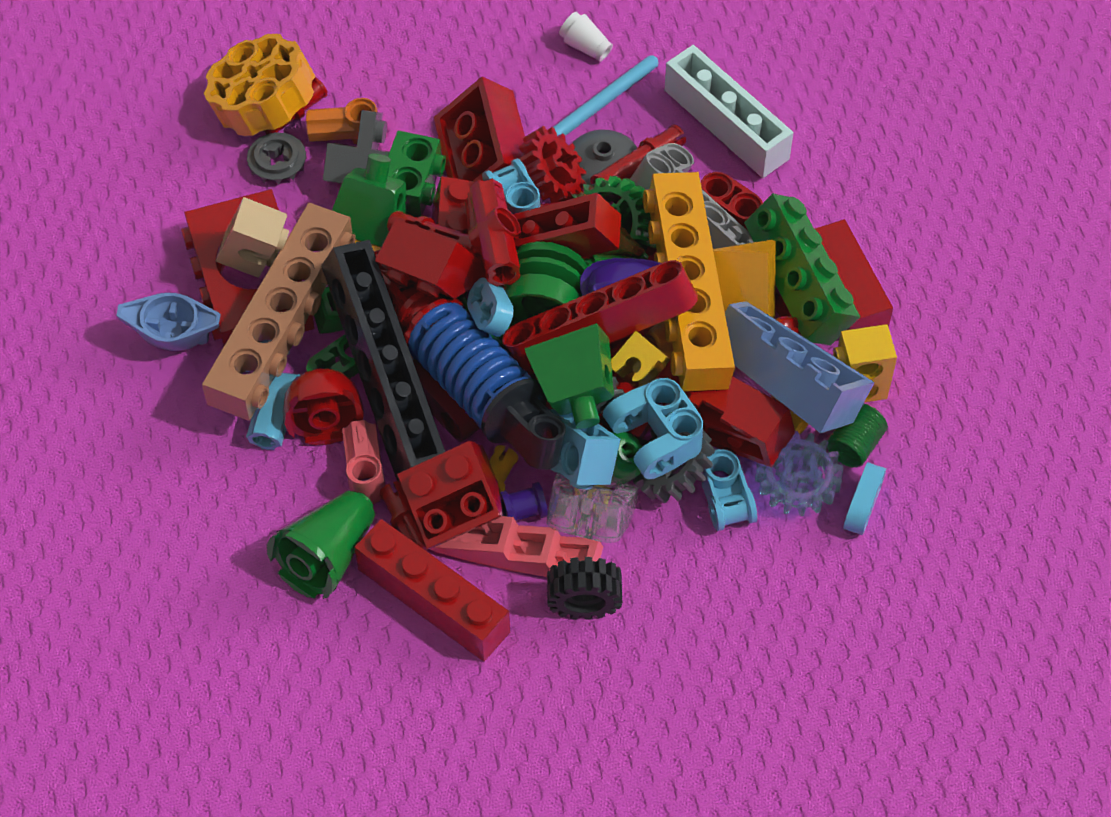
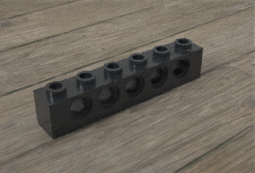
(381, 356)

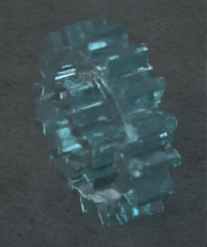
(799, 476)

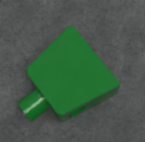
(371, 198)
(575, 373)

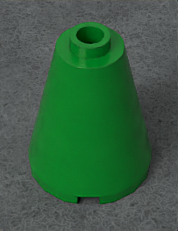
(321, 544)

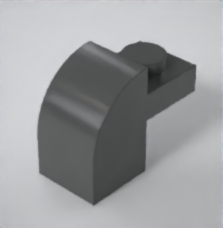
(344, 158)

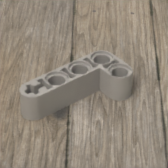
(676, 159)

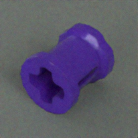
(524, 503)

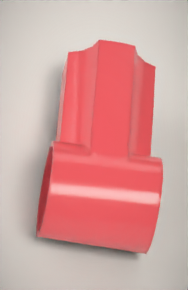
(363, 459)

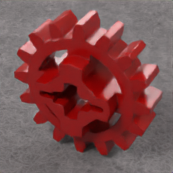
(552, 164)

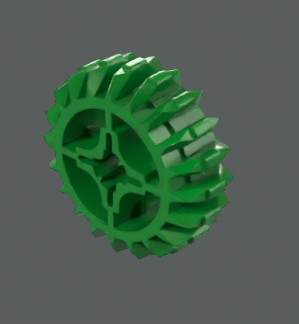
(629, 206)

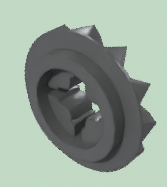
(272, 146)

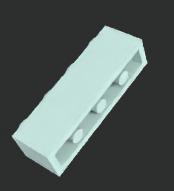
(728, 111)

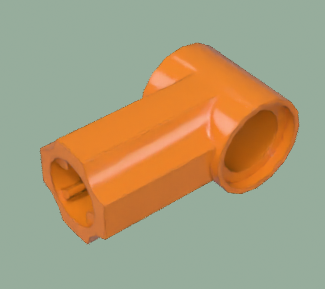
(337, 122)

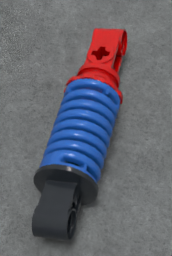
(478, 374)

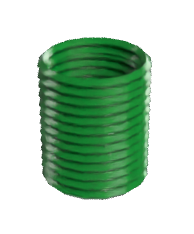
(858, 439)

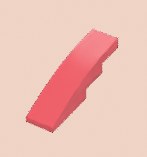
(518, 547)

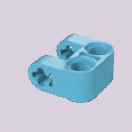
(667, 421)

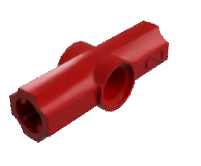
(494, 232)

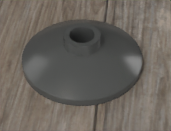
(595, 142)

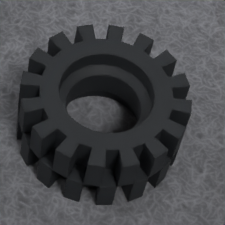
(584, 588)

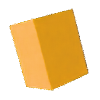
(748, 274)

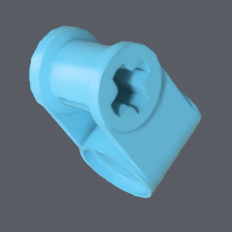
(517, 186)
(728, 497)

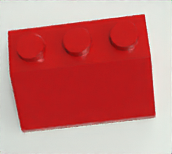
(480, 131)

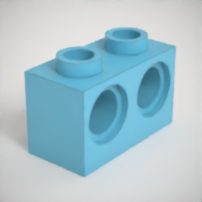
(586, 454)

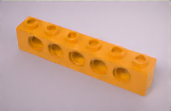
(683, 234)

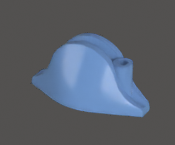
(170, 320)

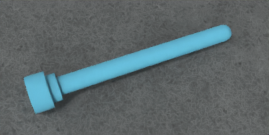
(606, 95)

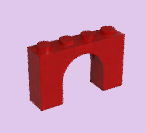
(205, 236)

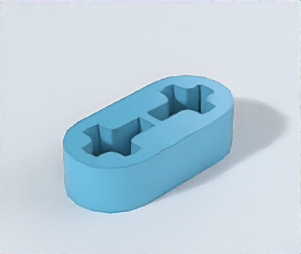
(490, 307)
(864, 498)

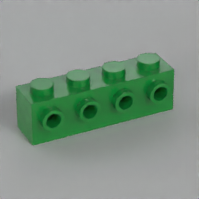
(804, 270)

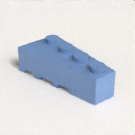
(794, 369)

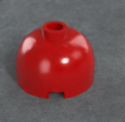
(321, 406)

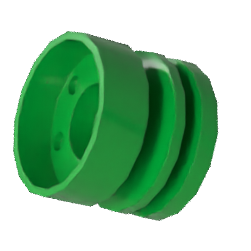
(546, 280)

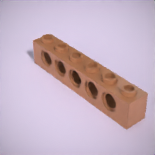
(225, 384)

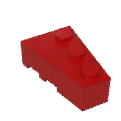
(742, 419)

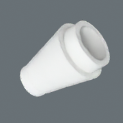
(585, 36)

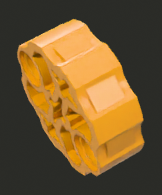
(259, 84)

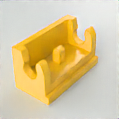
(640, 357)

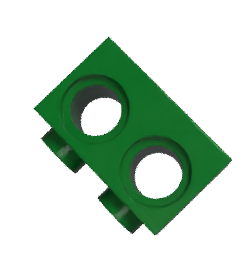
(418, 163)

